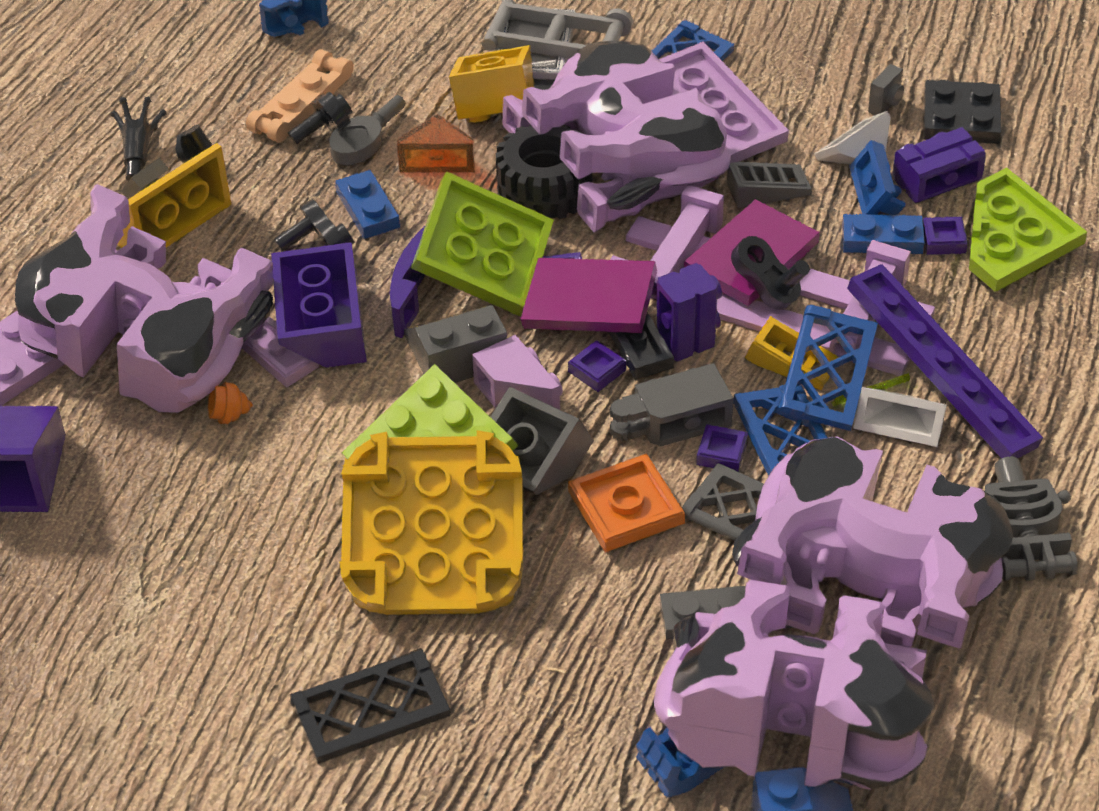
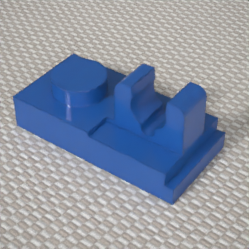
(874, 181)

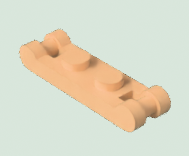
(293, 102)

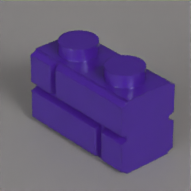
(938, 164)
(688, 310)

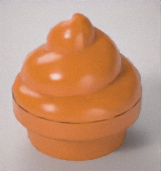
(227, 403)

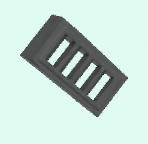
(757, 181)

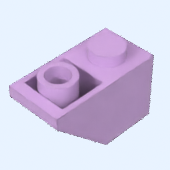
(514, 366)

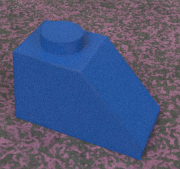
(787, 792)

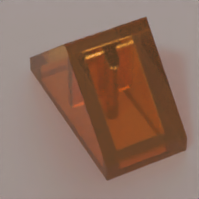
(436, 148)

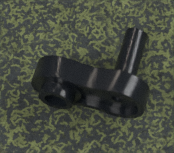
(330, 111)
(315, 221)
(772, 280)

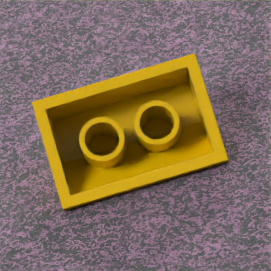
(181, 198)

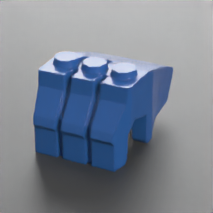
(287, 16)
(669, 765)

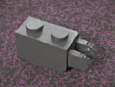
(673, 407)

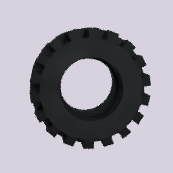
(534, 174)

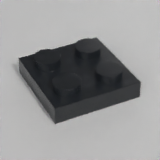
(965, 105)

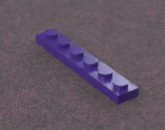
(944, 363)

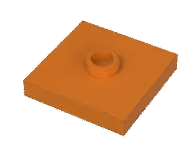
(626, 502)

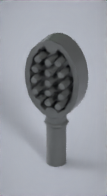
(363, 135)

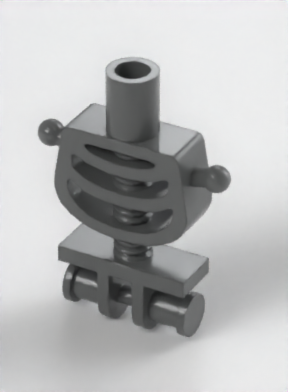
(1034, 518)

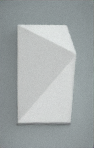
(851, 143)
(900, 416)

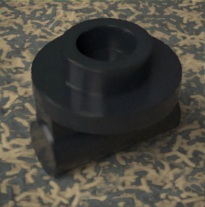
(191, 143)

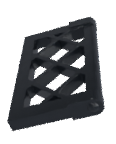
(362, 737)

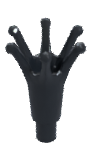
(136, 135)

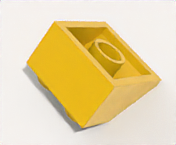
(485, 78)

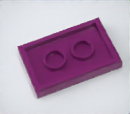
(785, 235)
(589, 295)

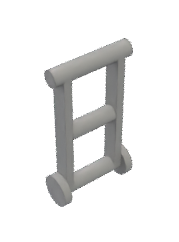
(615, 25)

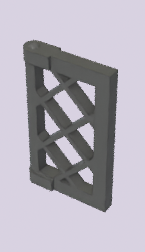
(708, 494)

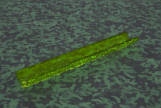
(879, 386)

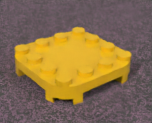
(432, 524)

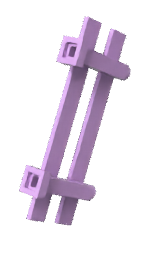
(704, 212)

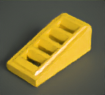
(774, 359)

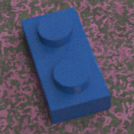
(367, 204)
(895, 230)

